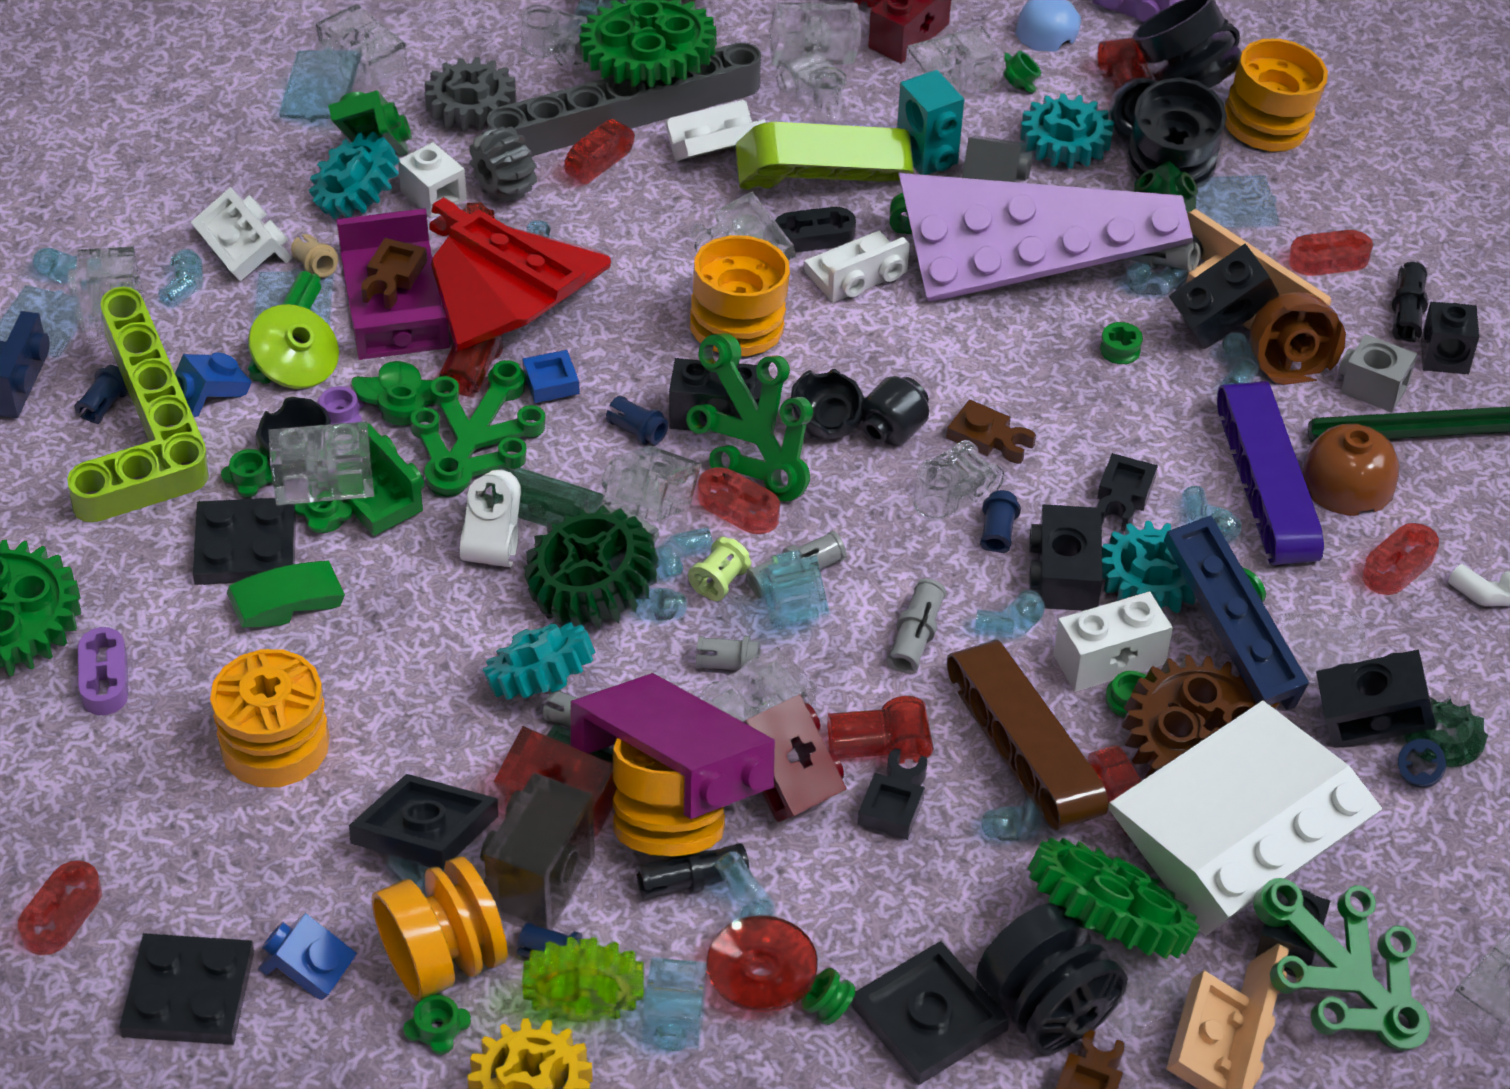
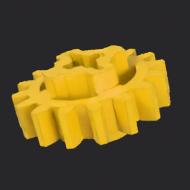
(531, 1060)

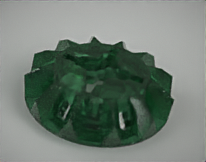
(1468, 738)

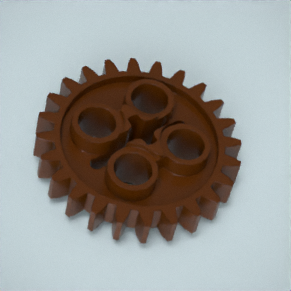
(1183, 702)

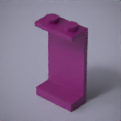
(418, 316)
(711, 749)

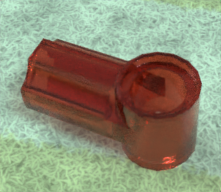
(1122, 61)
(472, 364)
(899, 725)

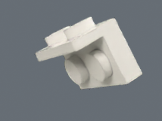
(709, 129)
(238, 235)
(858, 265)

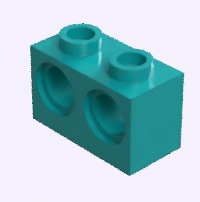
(934, 117)

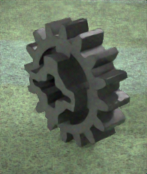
(468, 92)

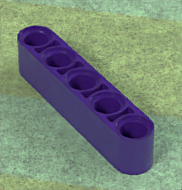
(1272, 472)

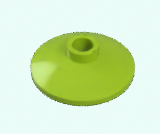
(285, 359)

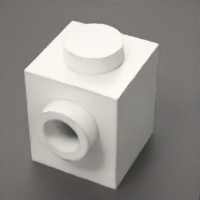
(430, 176)

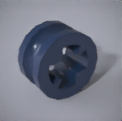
(1420, 747)

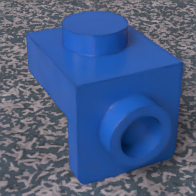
(210, 376)
(307, 955)

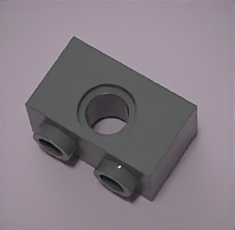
(996, 160)

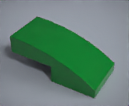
(276, 593)

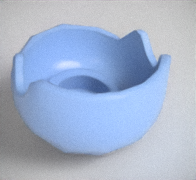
(1047, 24)

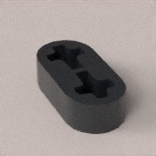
(816, 228)

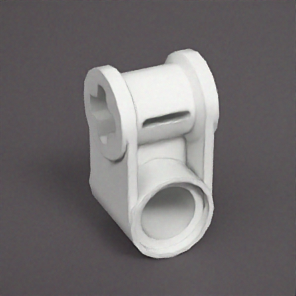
(491, 528)

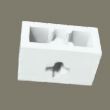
(1111, 640)

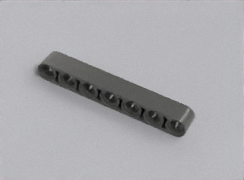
(574, 112)

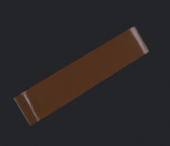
(1027, 735)

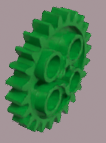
(648, 40)
(35, 604)
(1113, 898)

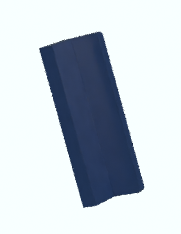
(1237, 613)

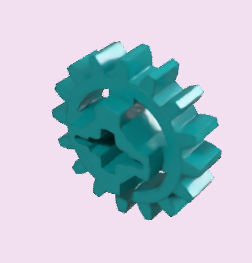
(1066, 130)
(354, 175)
(1146, 567)
(539, 660)

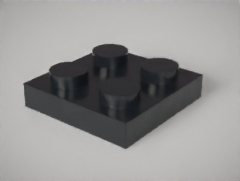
(242, 539)
(423, 821)
(187, 989)
(930, 1012)

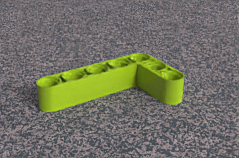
(129, 332)

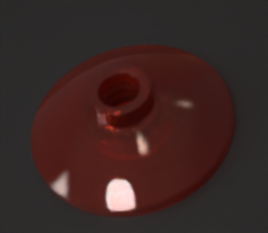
(762, 944)

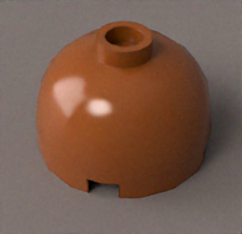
(1296, 330)
(1351, 469)

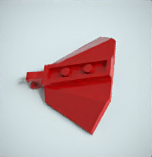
(501, 275)

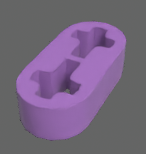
(113, 669)

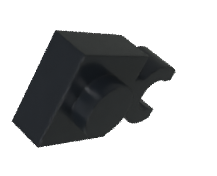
(1125, 487)
(894, 799)

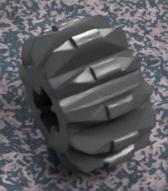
(503, 164)

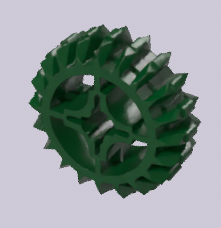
(591, 567)

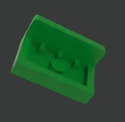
(371, 113)
(395, 488)

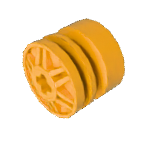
(1275, 94)
(740, 292)
(270, 717)
(652, 808)
(450, 923)

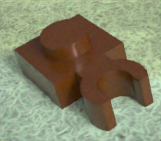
(391, 267)
(990, 430)
(1092, 1066)

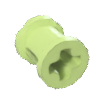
(710, 567)

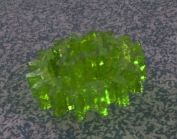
(583, 980)

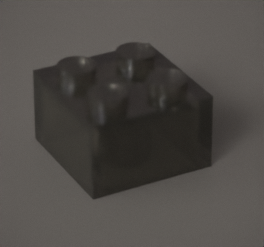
(539, 851)

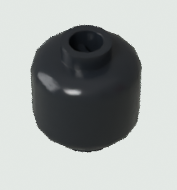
(895, 410)

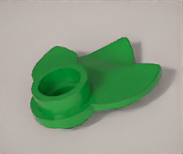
(395, 391)

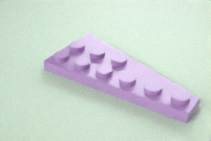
(1006, 233)

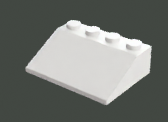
(1242, 812)

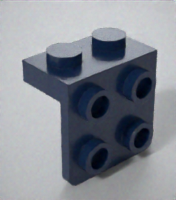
(21, 362)

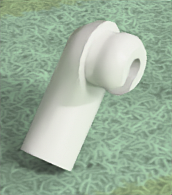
(1479, 589)

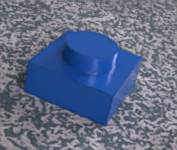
(551, 376)

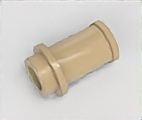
(315, 256)

